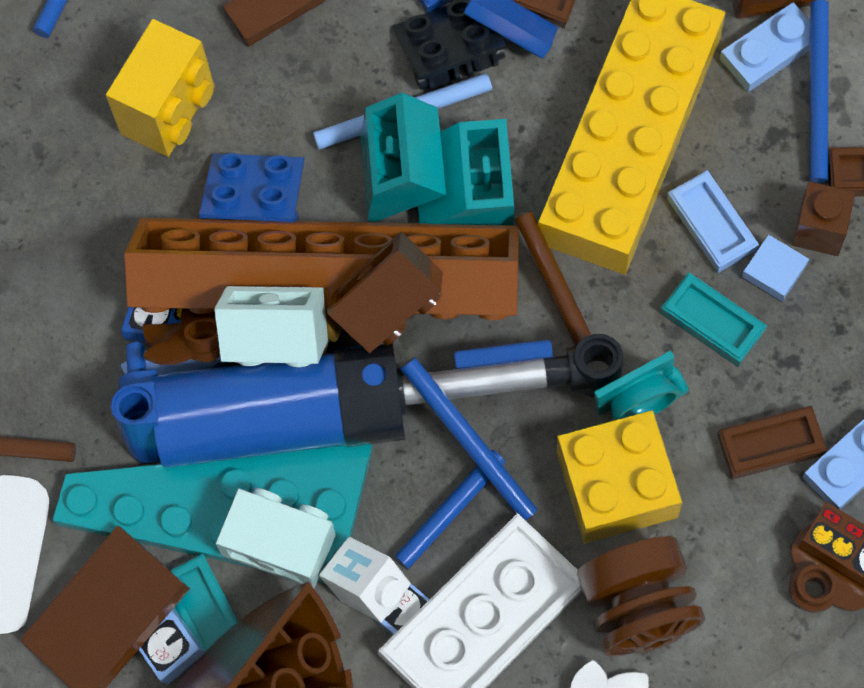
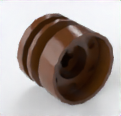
(644, 607)

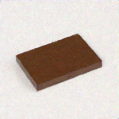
(105, 613)

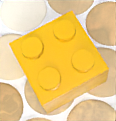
(161, 88)
(618, 476)

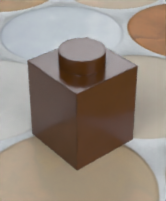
(823, 218)

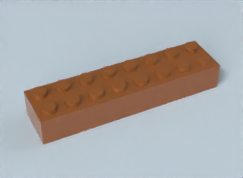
(196, 259)

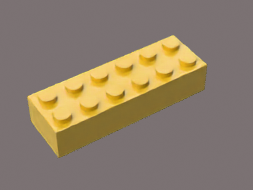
(630, 130)

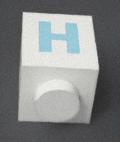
(365, 579)

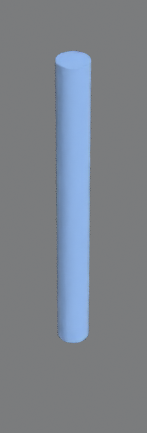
(438, 98)

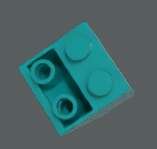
(401, 156)
(475, 176)

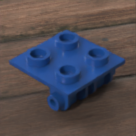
(252, 188)

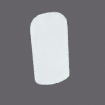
(22, 529)

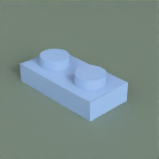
(768, 47)
(840, 472)

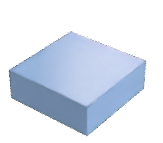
(775, 268)

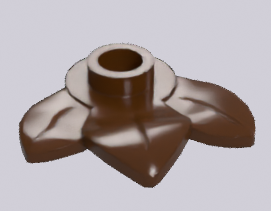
(177, 342)
(837, 587)

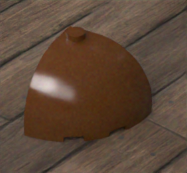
(275, 646)

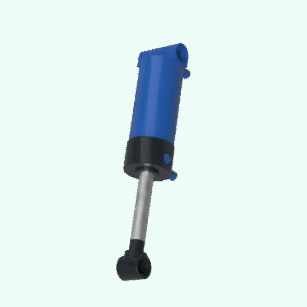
(338, 402)

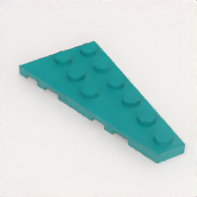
(189, 503)

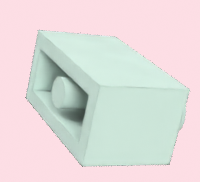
(271, 325)
(276, 536)

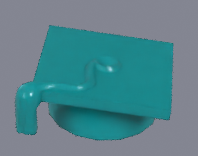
(643, 390)

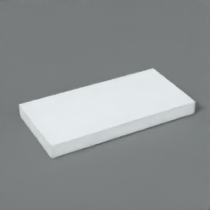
(485, 612)

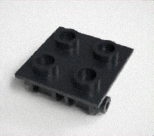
(445, 41)

